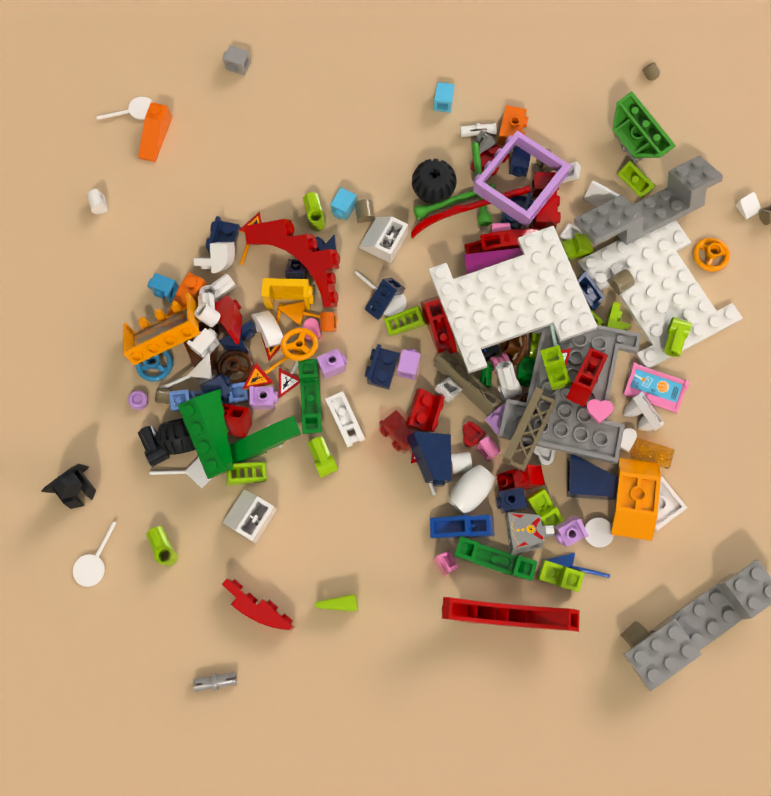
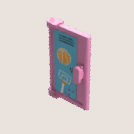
(659, 388)

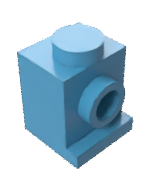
(163, 287)

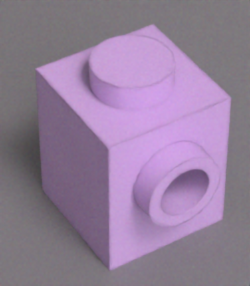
(332, 363)

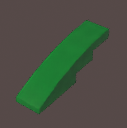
(264, 440)

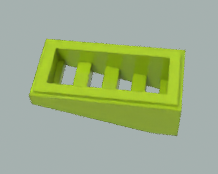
(407, 327)
(246, 480)
(343, 603)

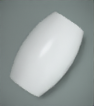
(471, 489)

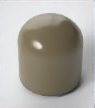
(651, 71)
(162, 395)

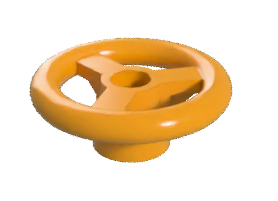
(717, 247)
(302, 352)

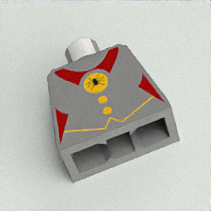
(526, 532)

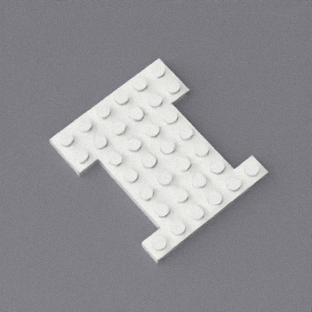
(660, 291)
(514, 298)

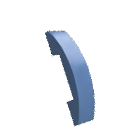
(236, 396)

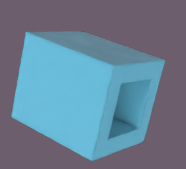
(444, 97)
(343, 204)

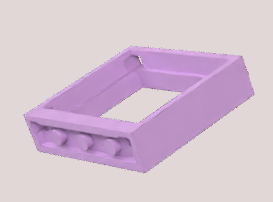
(505, 204)

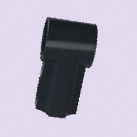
(153, 452)

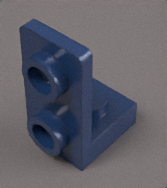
(383, 296)

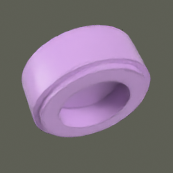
(138, 400)

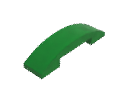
(310, 396)
(495, 559)

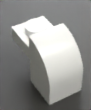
(220, 259)

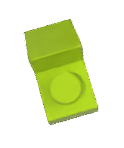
(577, 246)
(614, 316)

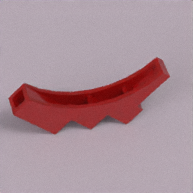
(303, 247)
(510, 615)

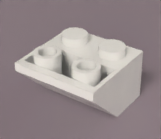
(385, 238)
(250, 516)

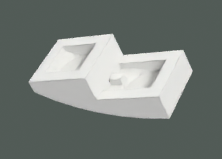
(267, 325)

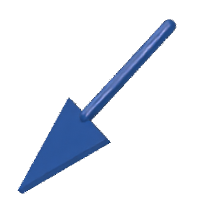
(567, 561)

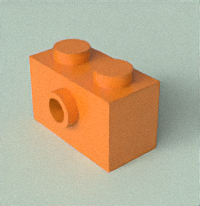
(513, 120)

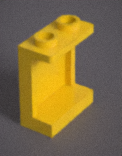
(286, 289)

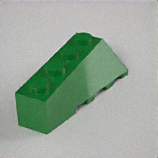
(208, 432)

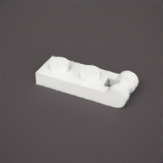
(344, 418)

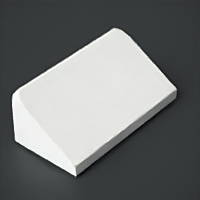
(599, 194)

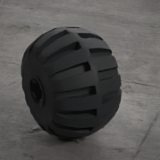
(434, 181)
(174, 437)

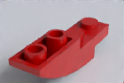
(497, 241)
(263, 612)

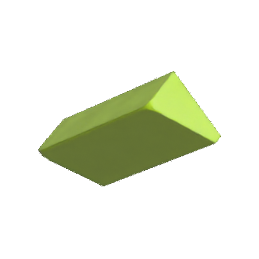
(636, 180)

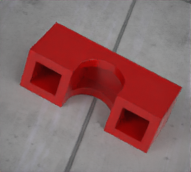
(549, 214)

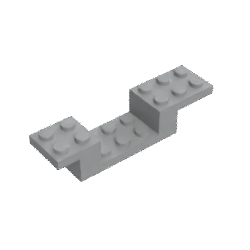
(631, 222)
(698, 623)

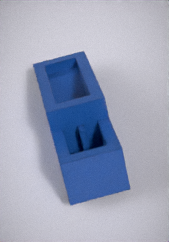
(462, 526)

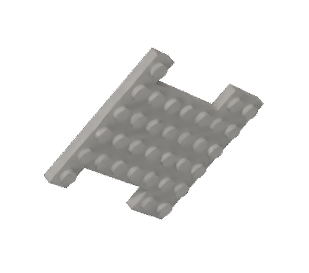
(569, 425)

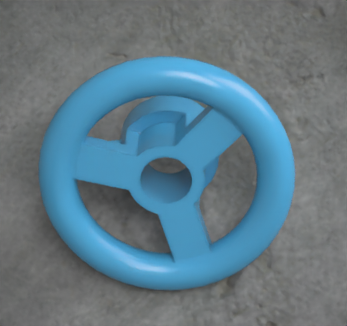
(147, 365)

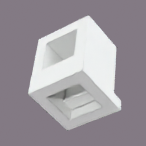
(204, 343)

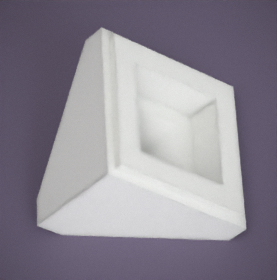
(574, 172)

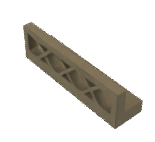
(470, 385)
(523, 424)

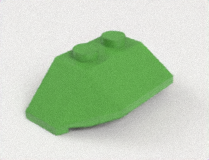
(639, 130)

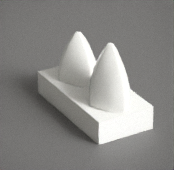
(641, 405)

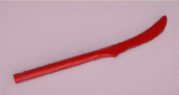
(463, 208)

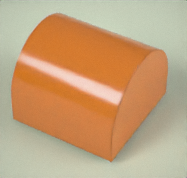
(328, 322)

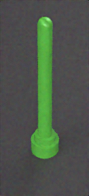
(421, 210)
(484, 217)

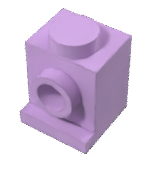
(266, 403)
(562, 531)

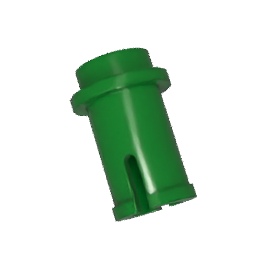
(486, 375)

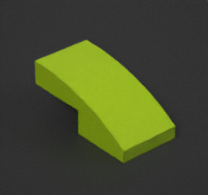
(555, 367)
(543, 506)
(560, 575)

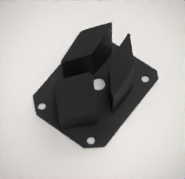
(69, 484)

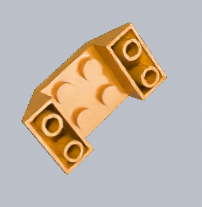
(636, 499)

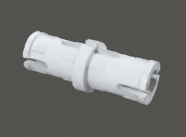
(465, 130)

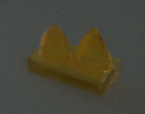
(652, 452)

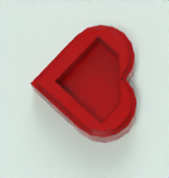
(472, 434)

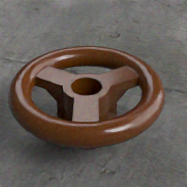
(513, 346)
(234, 360)

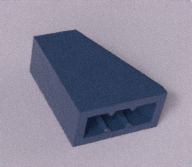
(433, 456)
(589, 481)

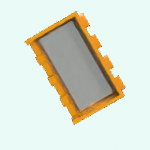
(162, 334)

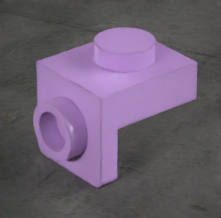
(495, 418)

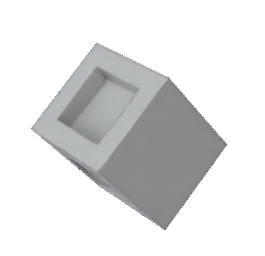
(236, 60)

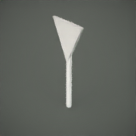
(202, 370)

